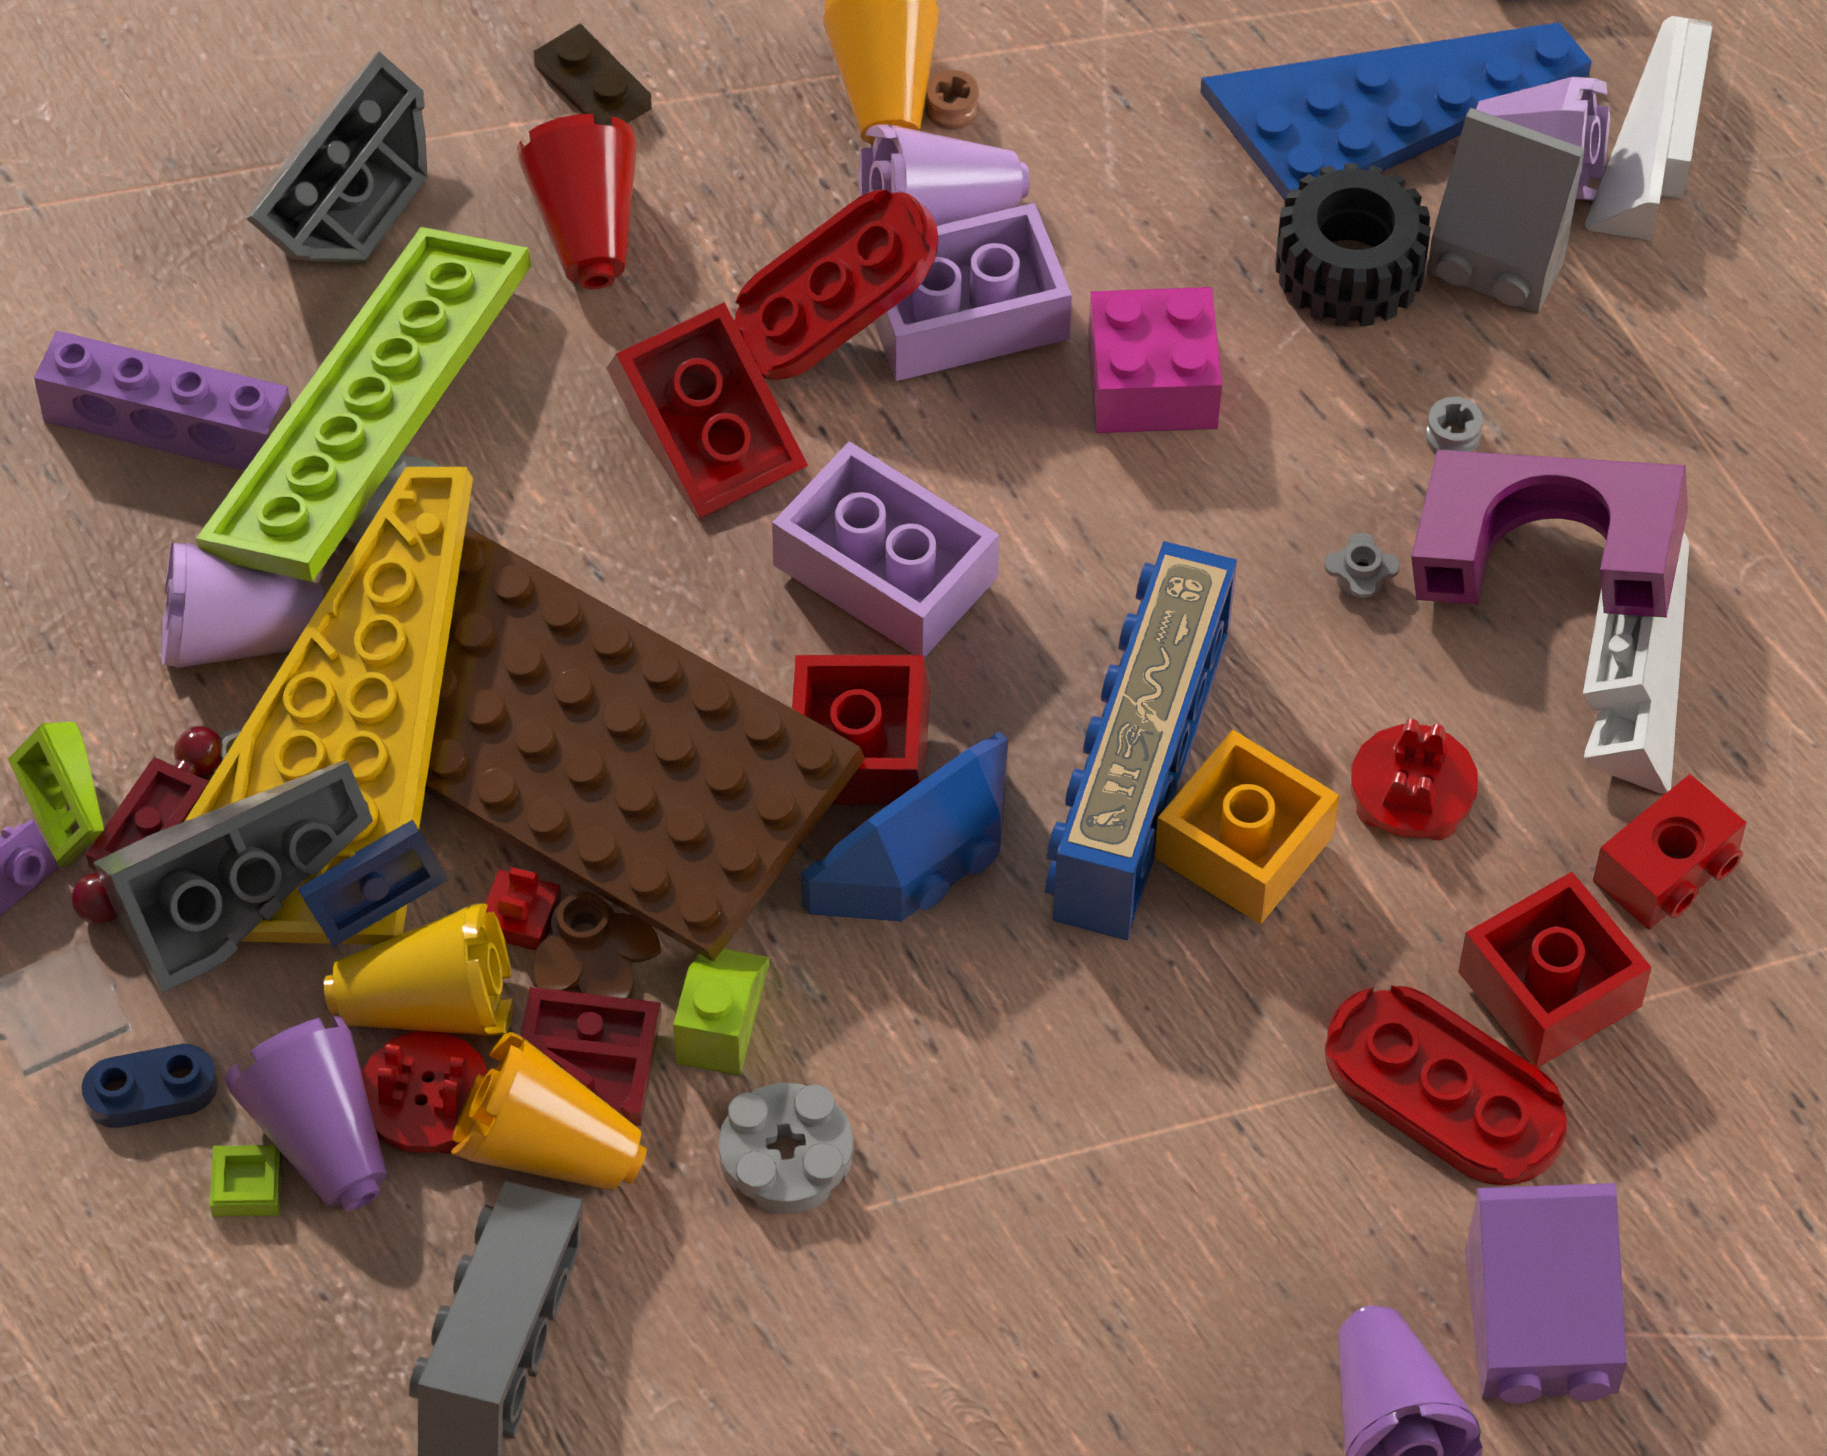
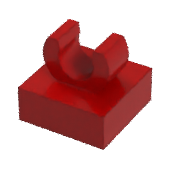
(523, 906)

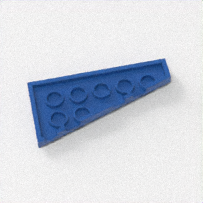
(1381, 102)

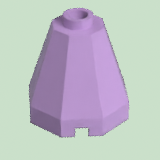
(1566, 112)

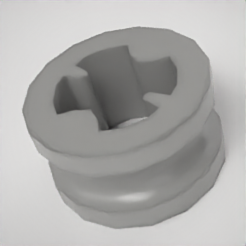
(1459, 411)

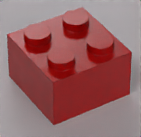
(876, 705)
(1554, 969)

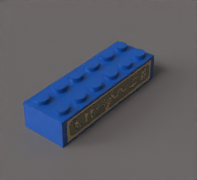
(1140, 740)

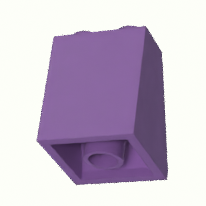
(1547, 1291)

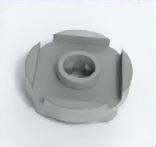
(777, 1112)

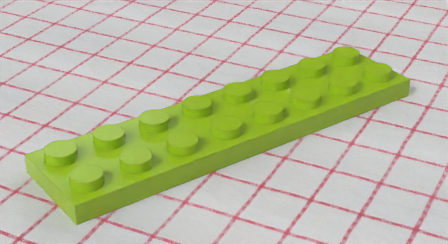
(364, 404)

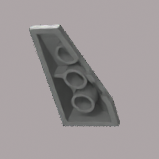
(215, 877)

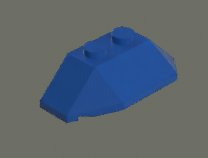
(917, 843)

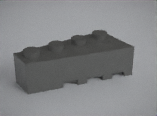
(497, 1323)

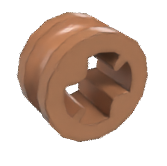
(963, 109)

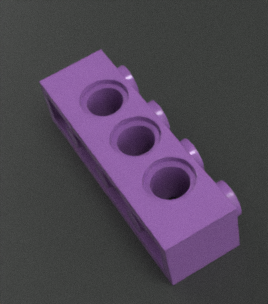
(157, 400)

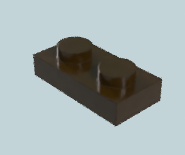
(592, 77)

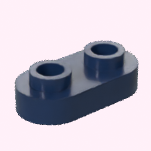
(149, 1087)

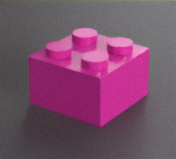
(1154, 360)

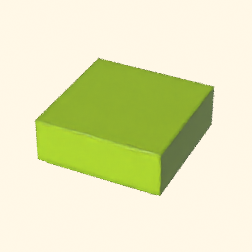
(246, 1180)

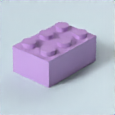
(984, 297)
(885, 550)

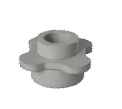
(1359, 580)

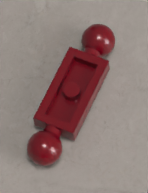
(156, 802)

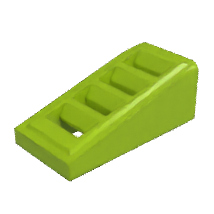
(56, 772)

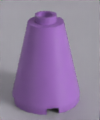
(315, 1110)
(1397, 1394)

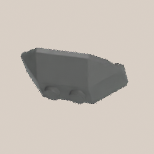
(348, 170)

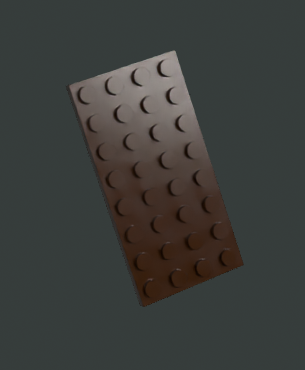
(622, 752)

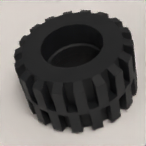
(1356, 208)

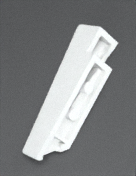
(1657, 134)
(1636, 687)

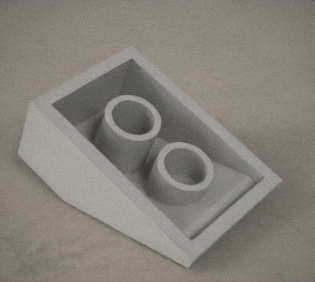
(1506, 211)

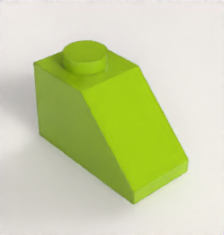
(719, 1010)

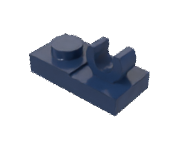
(373, 883)

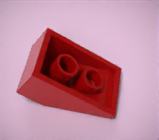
(706, 411)

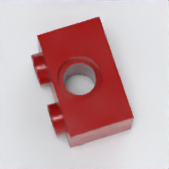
(1681, 822)

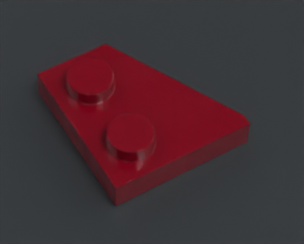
(598, 1041)

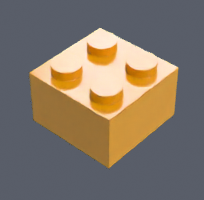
(1246, 826)

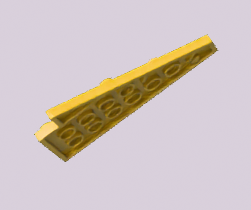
(362, 683)

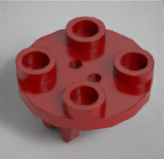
(1414, 781)
(396, 1084)

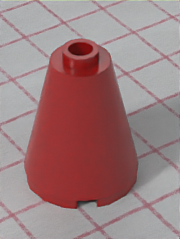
(583, 193)

